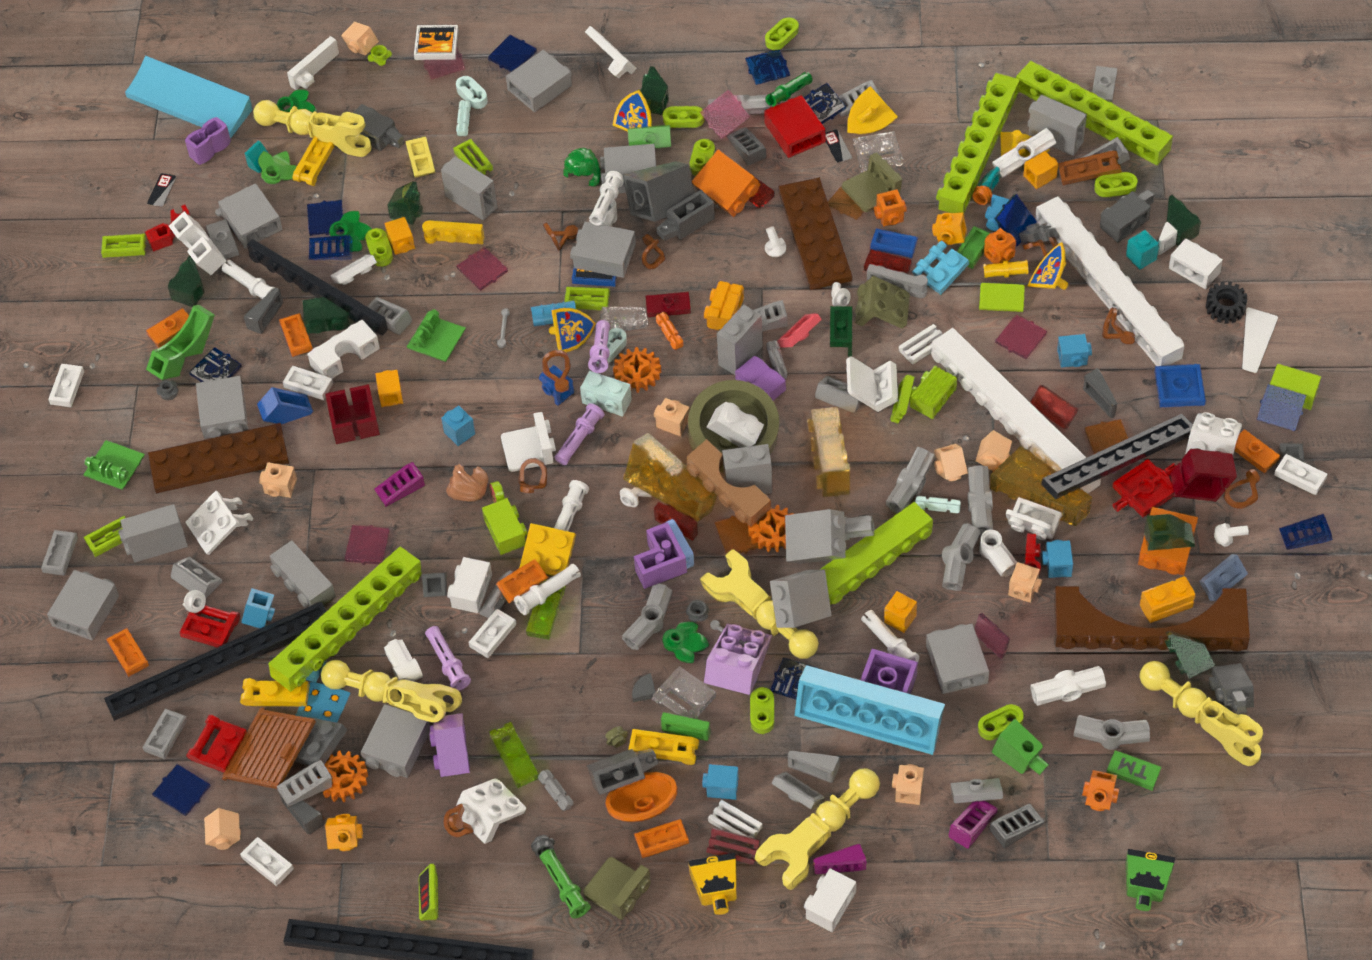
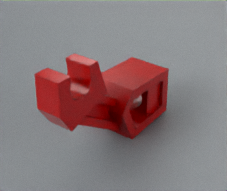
(161, 235)

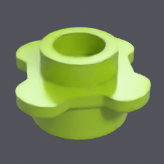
(379, 55)

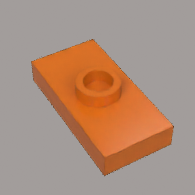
(167, 328)
(296, 334)
(1255, 451)
(521, 580)
(127, 652)
(661, 838)

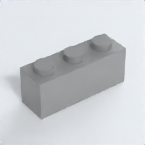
(301, 575)

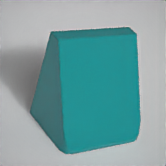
(252, 156)
(990, 179)

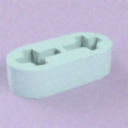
(474, 89)
(618, 345)

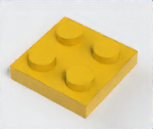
(549, 547)

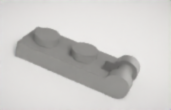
(913, 284)

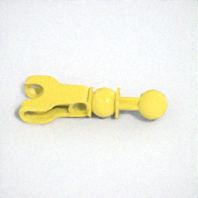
(326, 127)
(757, 603)
(378, 686)
(1226, 726)
(815, 830)

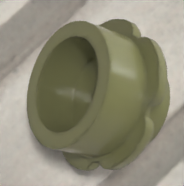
(616, 737)

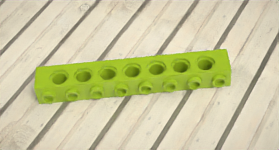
(1102, 116)
(978, 144)
(334, 622)

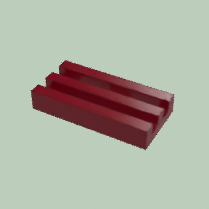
(713, 841)

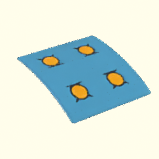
(324, 703)

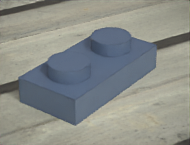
(1223, 576)

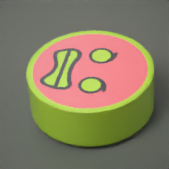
(496, 491)

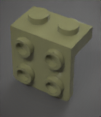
(874, 181)
(882, 301)
(617, 887)

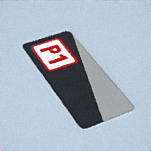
(837, 146)
(161, 189)

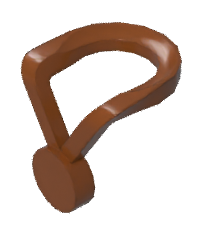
(569, 233)
(652, 244)
(1027, 245)
(1125, 337)
(560, 384)
(1251, 476)
(525, 488)
(455, 822)

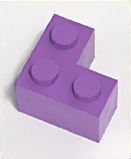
(663, 559)
(451, 746)

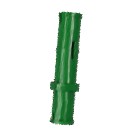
(784, 92)

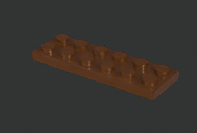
(815, 233)
(217, 458)

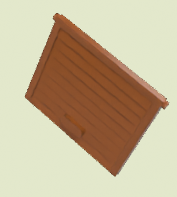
(269, 748)

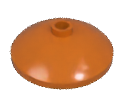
(642, 798)

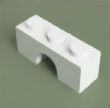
(200, 245)
(356, 339)

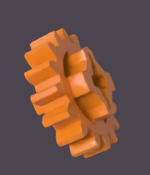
(648, 369)
(763, 532)
(344, 779)

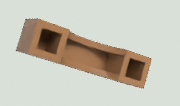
(746, 502)

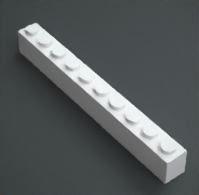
(1111, 284)
(1006, 403)

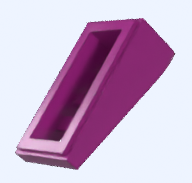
(396, 479)
(964, 834)
(843, 860)

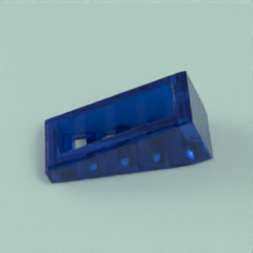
(346, 255)
(1311, 523)

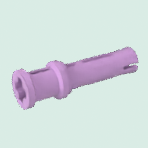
(602, 331)
(584, 426)
(450, 665)

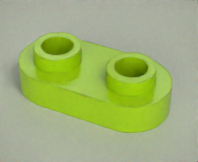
(781, 33)
(683, 117)
(701, 155)
(1115, 184)
(378, 243)
(762, 708)
(998, 721)

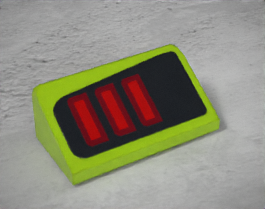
(428, 894)

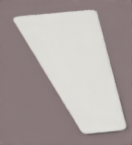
(1258, 331)

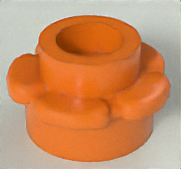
(982, 195)

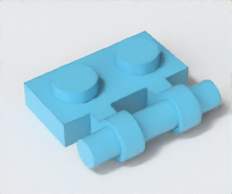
(945, 271)

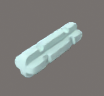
(463, 118)
(938, 504)

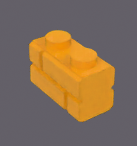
(725, 303)
(1167, 599)

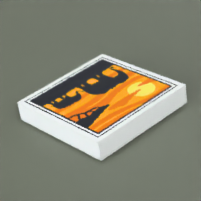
(436, 42)

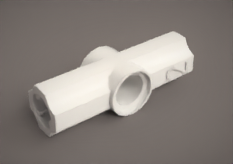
(1035, 145)
(1068, 685)

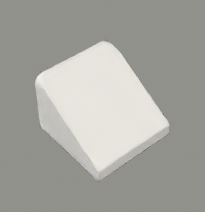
(1167, 238)

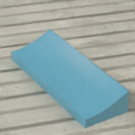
(188, 95)
(869, 709)

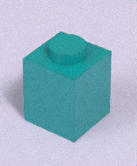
(1142, 249)

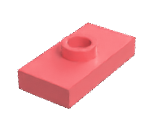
(799, 330)

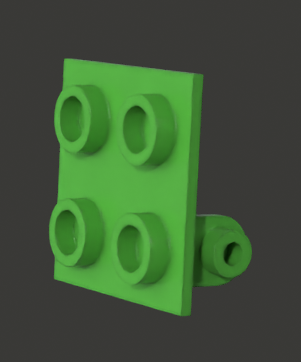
(436, 336)
(113, 464)

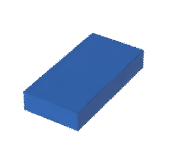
(894, 243)

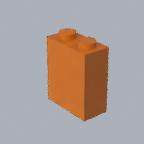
(726, 183)
(1169, 560)

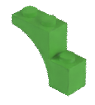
(189, 341)

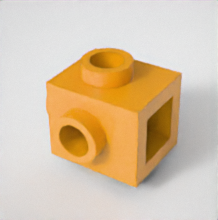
(950, 228)
(343, 832)

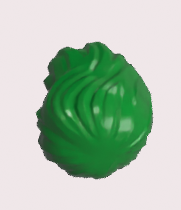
(584, 163)

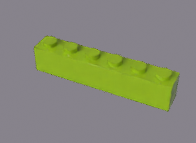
(876, 551)

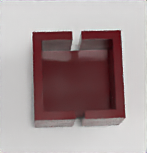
(354, 419)
(1203, 475)

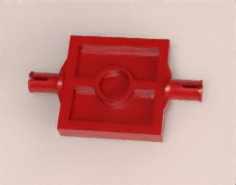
(1144, 488)

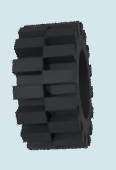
(1226, 312)

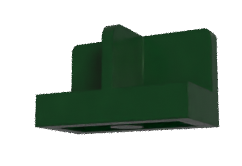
(841, 327)

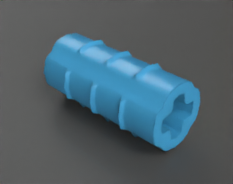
(543, 315)

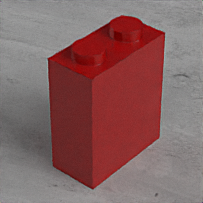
(795, 126)

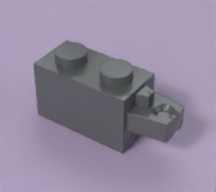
(379, 129)
(1126, 215)
(687, 216)
(1232, 687)
(621, 769)

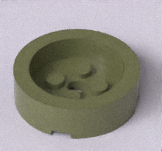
(748, 398)

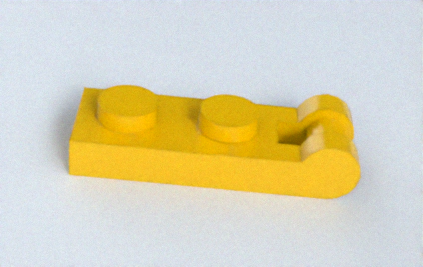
(313, 161)
(453, 232)
(273, 694)
(665, 745)

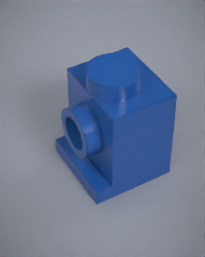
(549, 388)

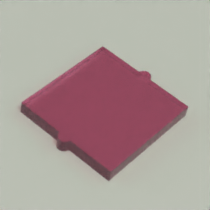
(442, 67)
(725, 114)
(482, 268)
(1021, 336)
(367, 544)
(991, 635)

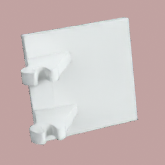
(214, 521)

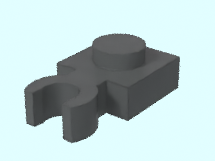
(1035, 232)

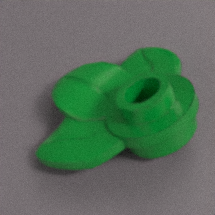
(298, 99)
(352, 227)
(688, 641)

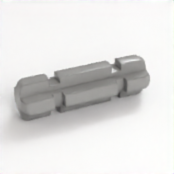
(776, 358)
(555, 790)

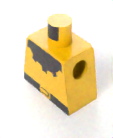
(715, 880)

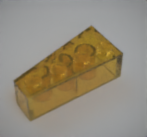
(830, 452)
(1022, 477)
(667, 478)

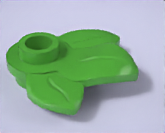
(277, 165)

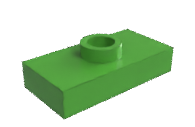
(654, 135)

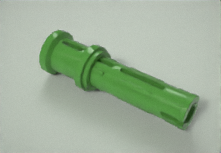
(568, 891)

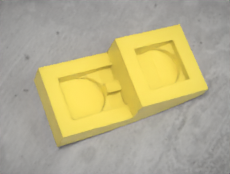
(420, 157)

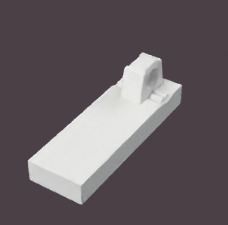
(620, 63)
(303, 72)

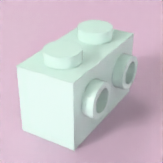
(606, 393)

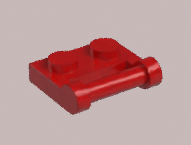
(208, 630)
(223, 746)

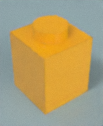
(1040, 169)
(399, 235)
(389, 388)
(900, 612)

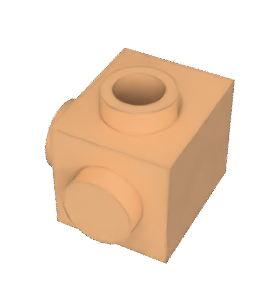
(360, 38)
(672, 416)
(993, 450)
(950, 462)
(278, 480)
(1024, 582)
(908, 784)
(222, 829)

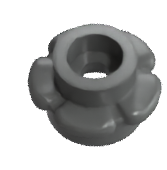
(167, 394)
(697, 605)
(542, 844)

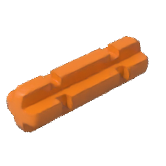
(669, 331)

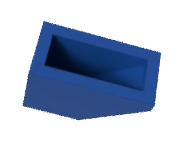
(283, 406)

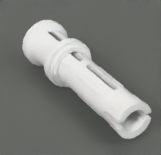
(608, 192)
(256, 286)
(571, 504)
(538, 594)
(895, 645)

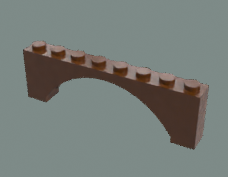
(1084, 626)

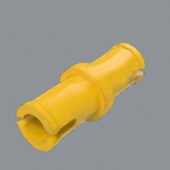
(1005, 269)

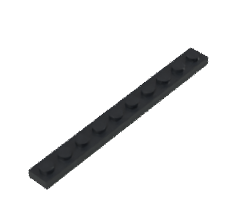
(212, 662)
(393, 944)

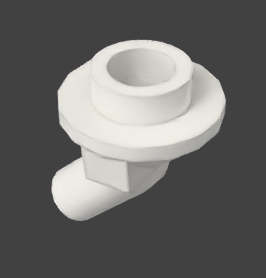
(775, 246)
(840, 295)
(630, 496)
(1224, 533)
(194, 601)

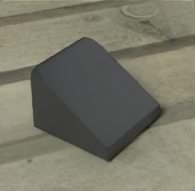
(434, 584)

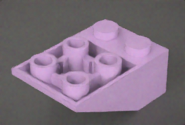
(733, 665)

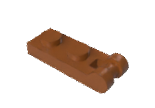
(1089, 167)

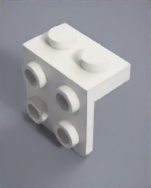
(872, 387)
(1214, 433)
(528, 444)
(1034, 519)
(488, 807)

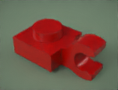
(1032, 551)

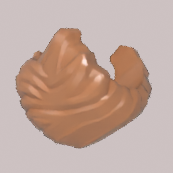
(467, 487)

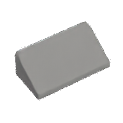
(836, 393)
(195, 576)
(495, 599)

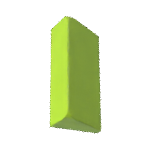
(1002, 297)

